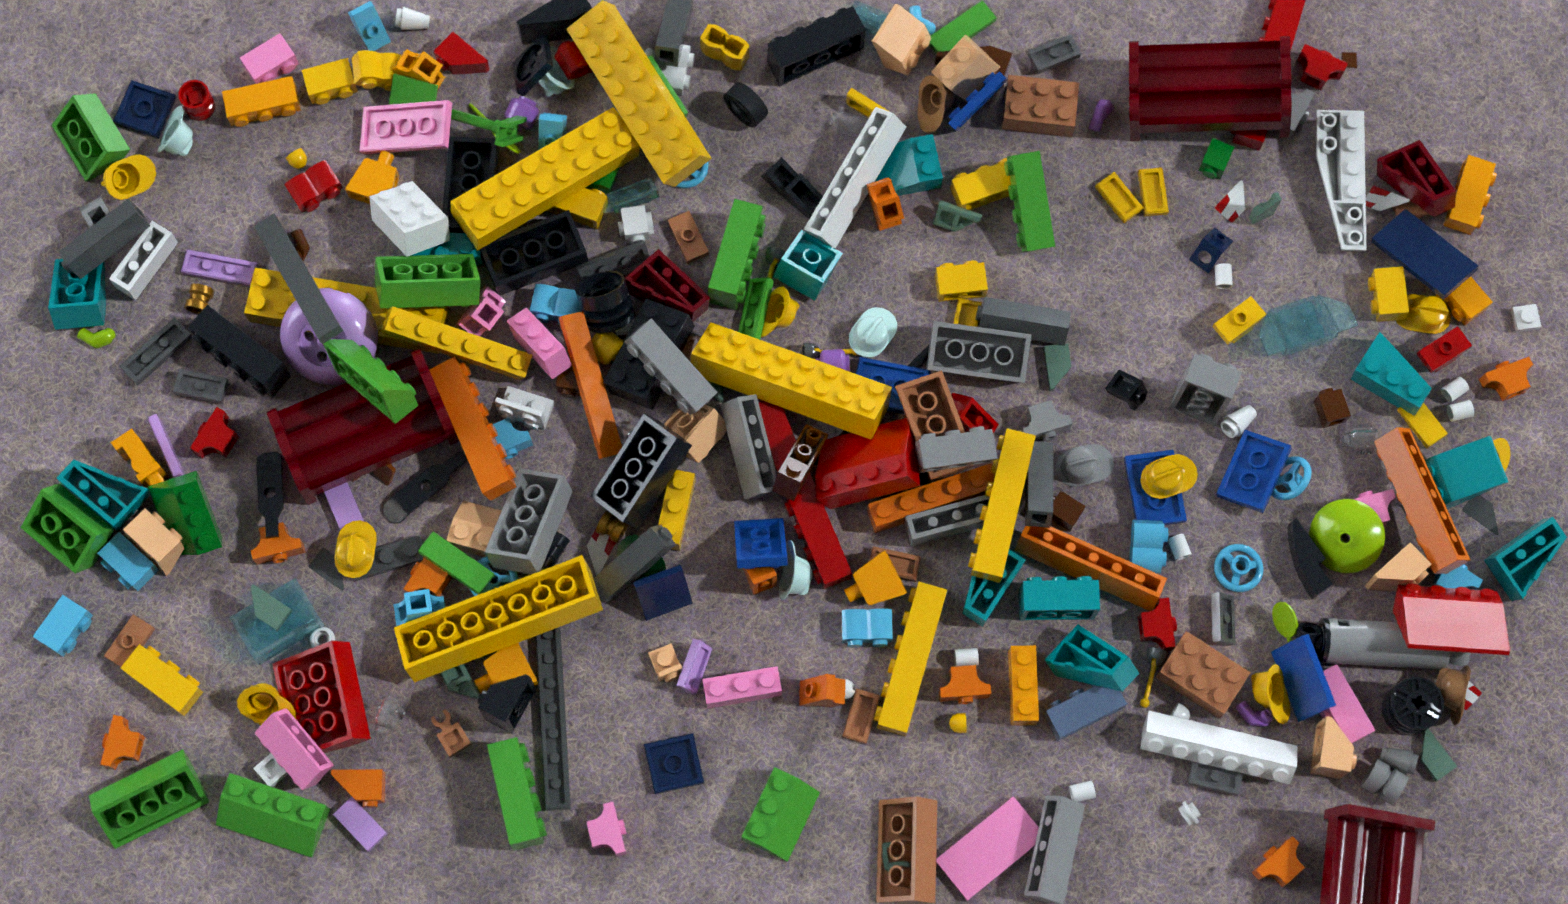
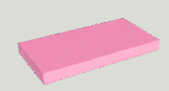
(406, 127)
(989, 848)

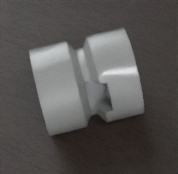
(1385, 782)

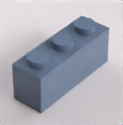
(1082, 710)

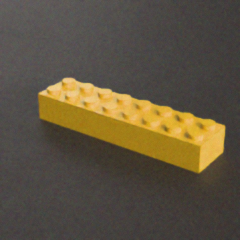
(638, 93)
(544, 178)
(271, 297)
(791, 380)
(497, 618)

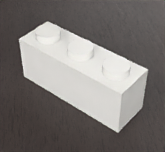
(143, 260)

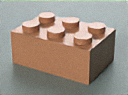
(1040, 105)
(1203, 675)

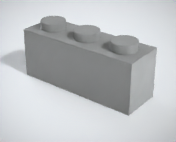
(955, 449)

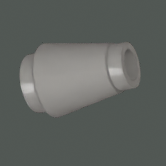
(1399, 759)

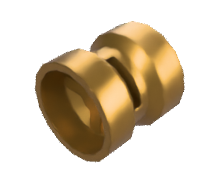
(199, 297)
(611, 526)

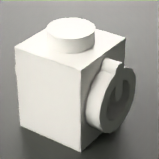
(635, 224)

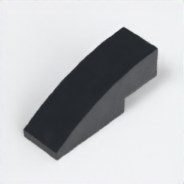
(792, 187)
(1306, 560)

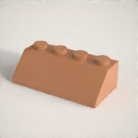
(930, 410)
(916, 822)

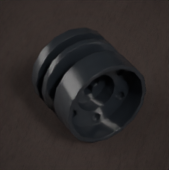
(605, 301)
(1401, 713)

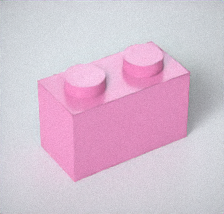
(269, 60)

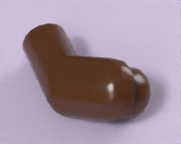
(301, 243)

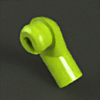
(97, 339)

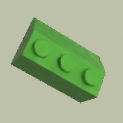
(89, 135)
(780, 814)

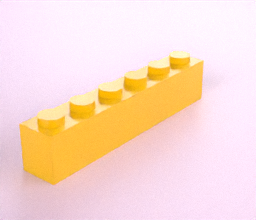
(456, 343)
(1002, 506)
(911, 660)

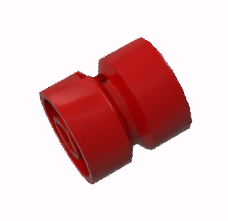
(196, 100)

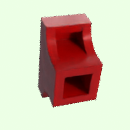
(1319, 66)
(1444, 350)
(214, 436)
(1158, 625)

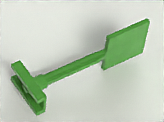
(413, 90)

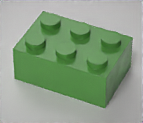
(67, 528)

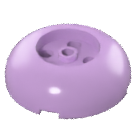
(304, 352)

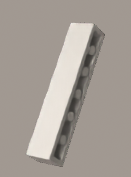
(858, 169)
(1219, 747)

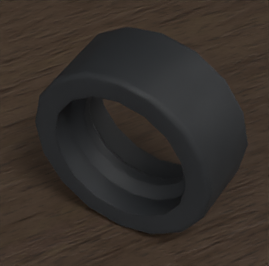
(745, 104)

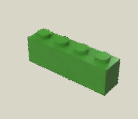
(1030, 201)

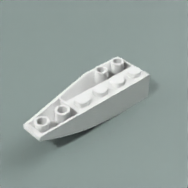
(1342, 169)

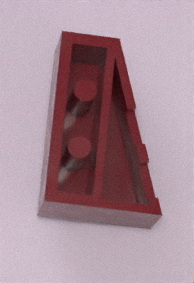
(1418, 178)
(668, 285)

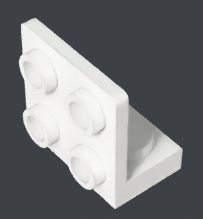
(525, 408)

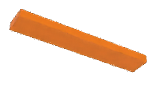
(590, 384)

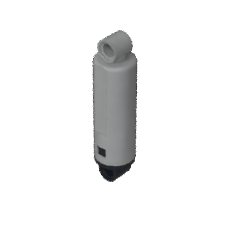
(1372, 645)

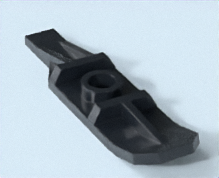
(270, 480)
(412, 495)

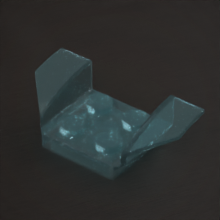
(1304, 324)

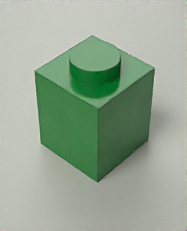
(1216, 159)

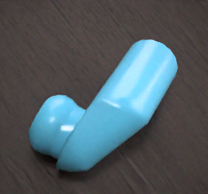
(916, 12)

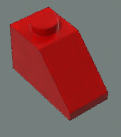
(460, 57)
(972, 413)

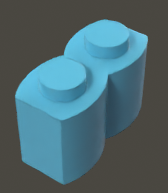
(553, 302)
(1147, 544)
(867, 627)

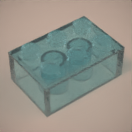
(266, 642)

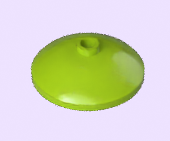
(1362, 526)

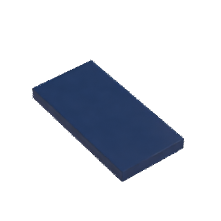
(1424, 254)

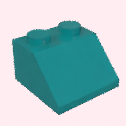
(807, 265)

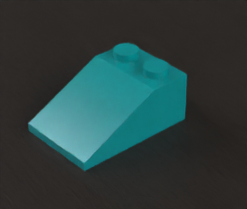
(913, 166)
(76, 300)
(1467, 471)

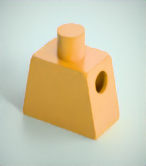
(373, 178)
(876, 581)
(505, 665)

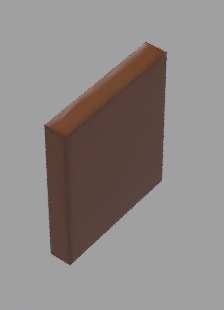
(1350, 58)

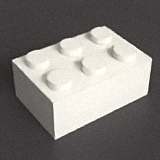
(409, 218)

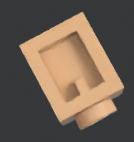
(665, 663)

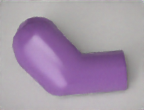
(1102, 110)
(1254, 718)

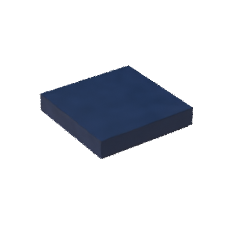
(144, 109)
(663, 592)
(674, 763)

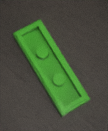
(967, 24)
(756, 306)
(456, 563)

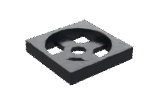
(542, 67)

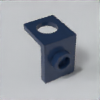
(1215, 244)

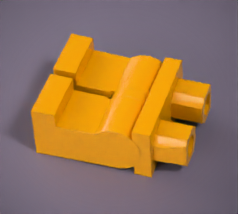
(142, 462)

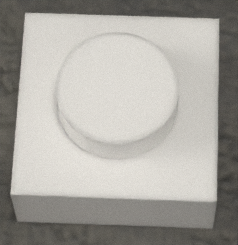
(1525, 318)
(270, 770)

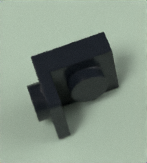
(1127, 389)

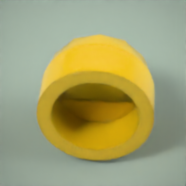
(297, 158)
(958, 723)

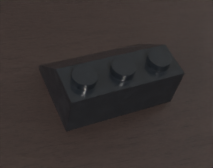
(506, 702)

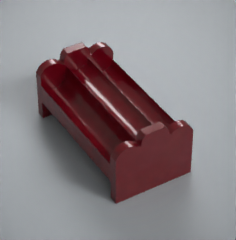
(1210, 87)
(346, 436)
(1372, 856)

